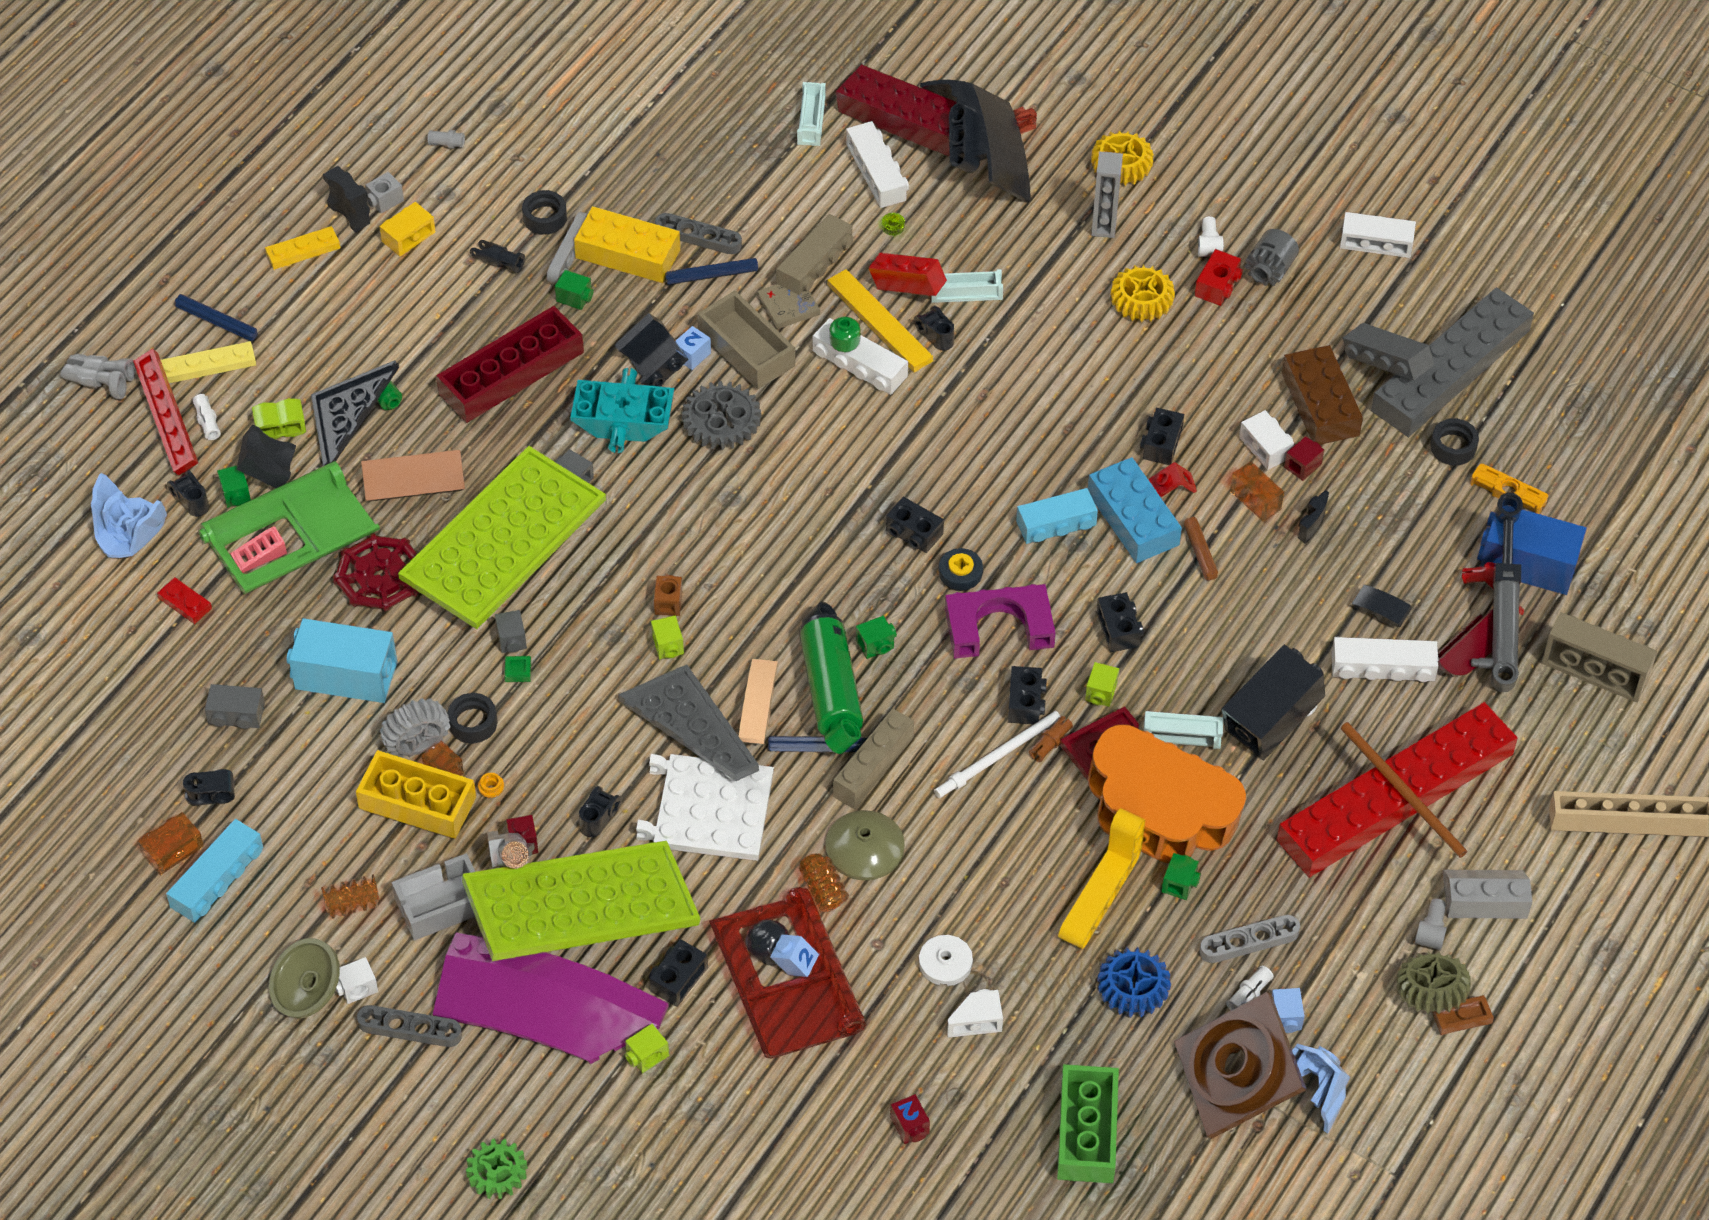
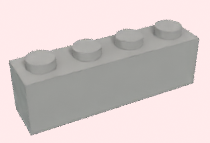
(1106, 194)

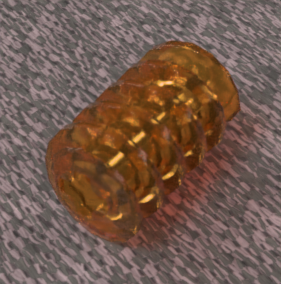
(823, 882)
(351, 896)

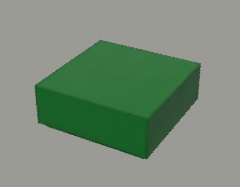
(518, 668)

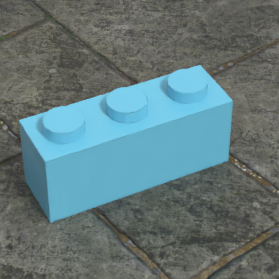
(1056, 516)

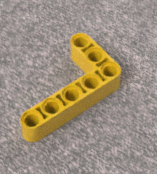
(1107, 880)

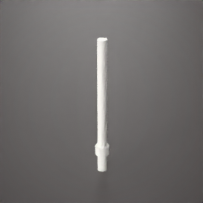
(959, 779)

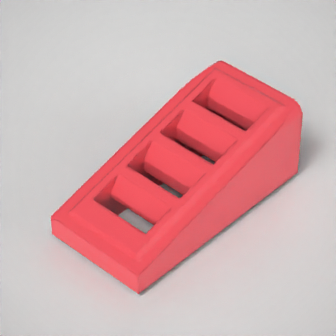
(265, 540)

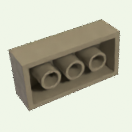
(1599, 657)

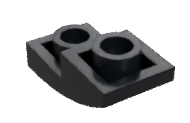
(1311, 522)
(1383, 605)

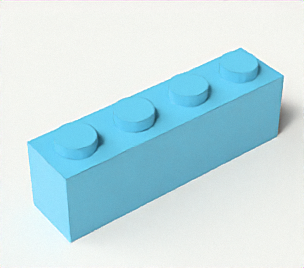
(215, 871)

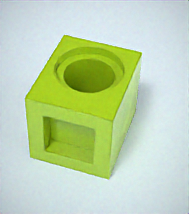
(667, 637)
(1102, 684)
(646, 1048)

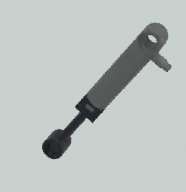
(1506, 602)

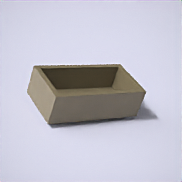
(746, 339)

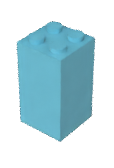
(342, 660)

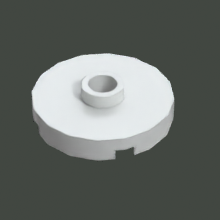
(945, 971)

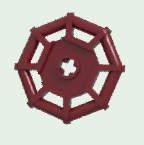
(368, 565)

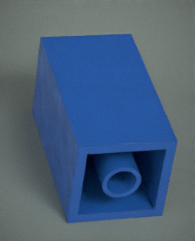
(1541, 544)

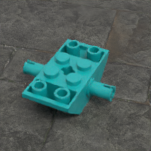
(622, 409)

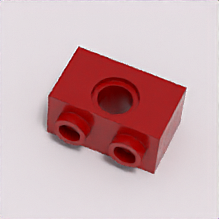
(1218, 277)

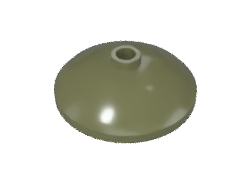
(865, 856)
(304, 978)

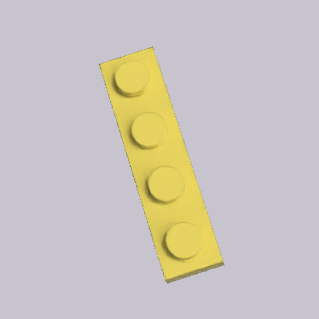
(209, 362)

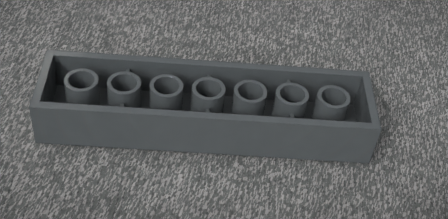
(1458, 359)

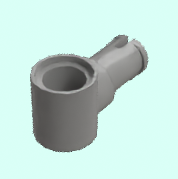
(1432, 929)

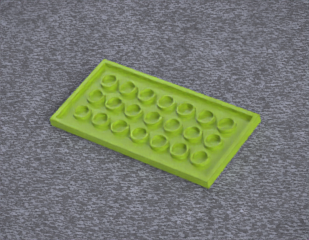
(502, 537)
(580, 900)

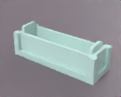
(811, 114)
(971, 287)
(1185, 728)

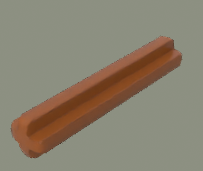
(1201, 548)

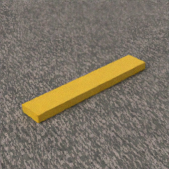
(880, 320)

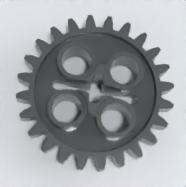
(721, 415)

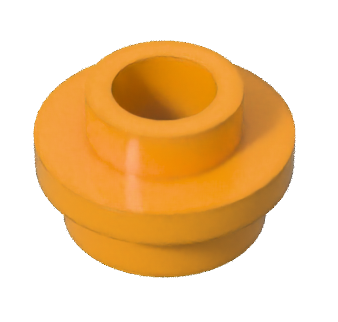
(491, 779)

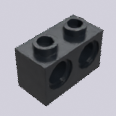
(1162, 436)
(914, 525)
(1119, 622)
(1026, 695)
(683, 974)

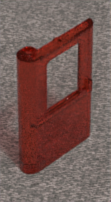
(799, 1010)

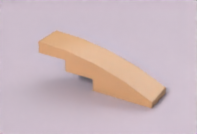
(758, 701)

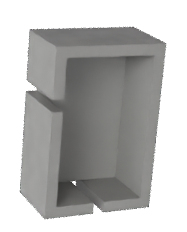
(431, 903)

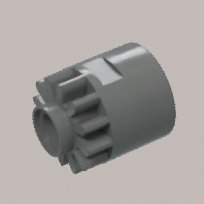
(1272, 257)

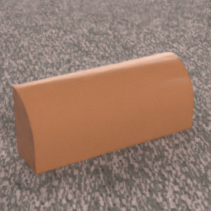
(413, 475)

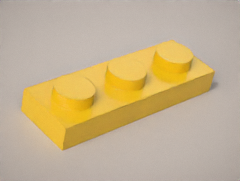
(302, 247)

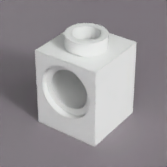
(356, 981)

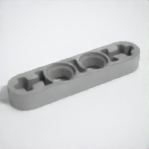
(566, 251)
(1247, 934)

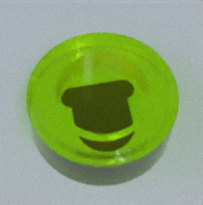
(893, 224)

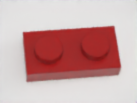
(184, 600)

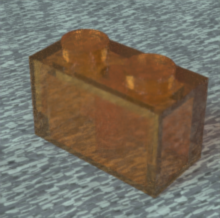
(1257, 491)
(170, 843)

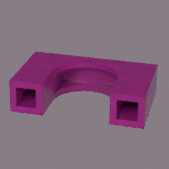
(1026, 603)

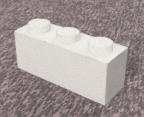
(1378, 235)

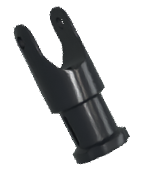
(498, 256)

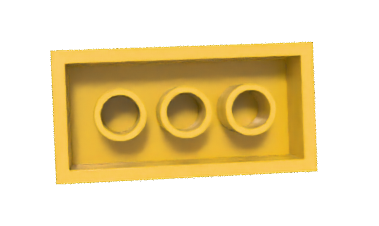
(627, 244)
(416, 794)

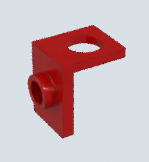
(1171, 478)

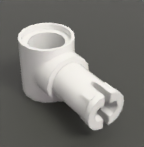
(1209, 238)

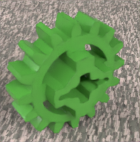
(500, 1172)

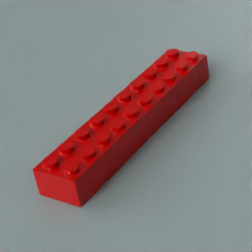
(1373, 805)

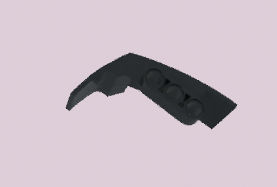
(983, 129)

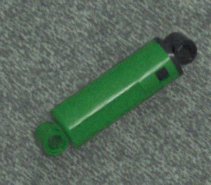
(831, 677)

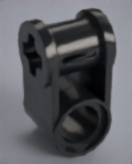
(936, 328)
(189, 494)
(211, 787)
(600, 809)

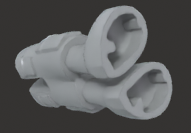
(94, 370)

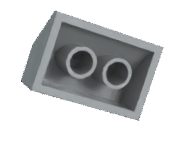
(1487, 894)

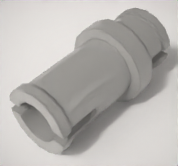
(448, 139)

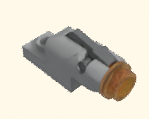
(509, 849)

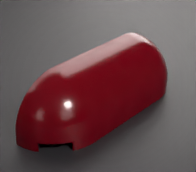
(1471, 642)

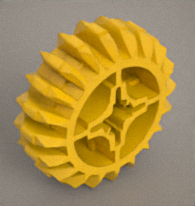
(1136, 155)
(1142, 288)

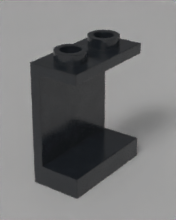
(652, 351)

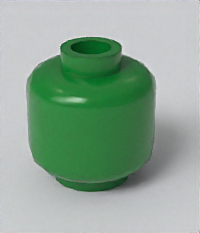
(844, 334)

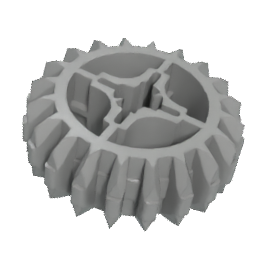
(415, 728)

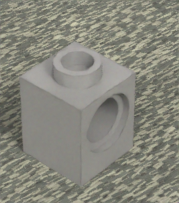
(384, 192)

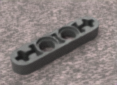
(701, 229)
(411, 1021)

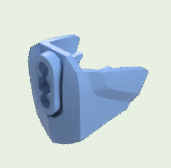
(121, 522)
(1331, 1080)

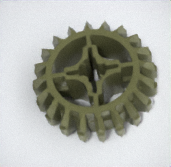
(1433, 982)

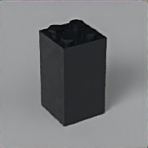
(1274, 701)

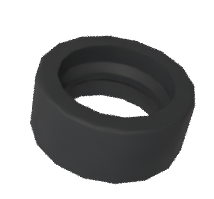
(539, 199)
(1457, 427)
(468, 702)

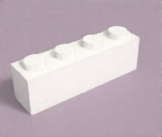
(877, 164)
(866, 362)
(1384, 659)

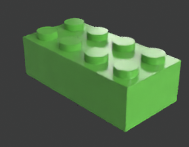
(1088, 1124)

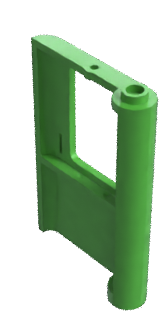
(316, 507)

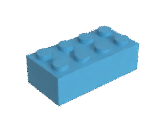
(1134, 510)

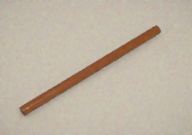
(1404, 790)

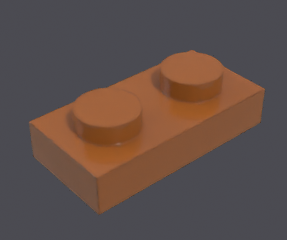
(1469, 1015)

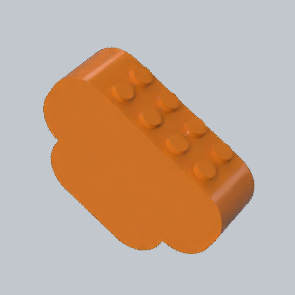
(1176, 792)

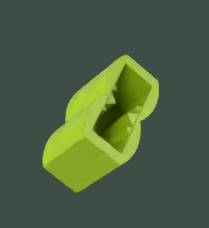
(280, 418)

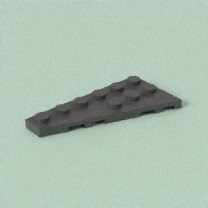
(690, 716)

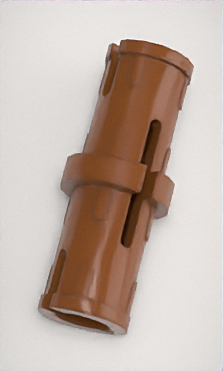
(1050, 738)

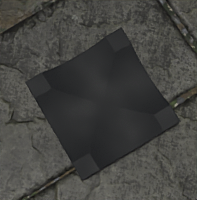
(347, 198)
(265, 457)

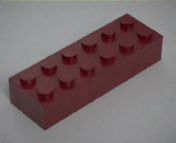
(897, 107)
(510, 364)

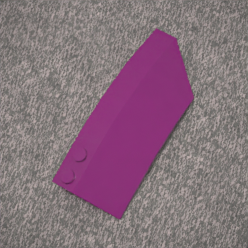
(543, 999)

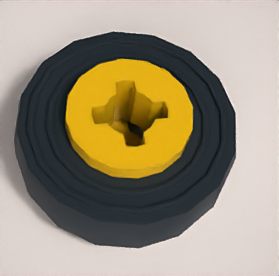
(960, 569)

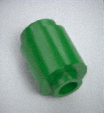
(390, 397)

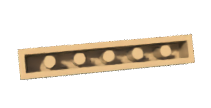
(1629, 813)

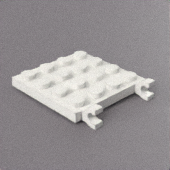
(708, 809)

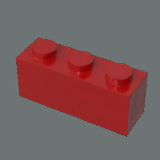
(907, 274)

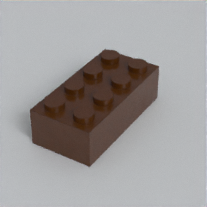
(1322, 395)

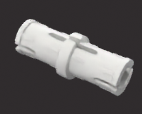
(206, 417)
(1250, 988)

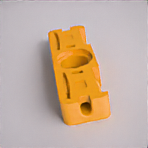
(1495, 481)

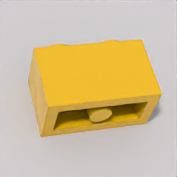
(407, 229)

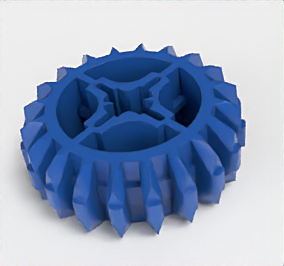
(1151, 980)

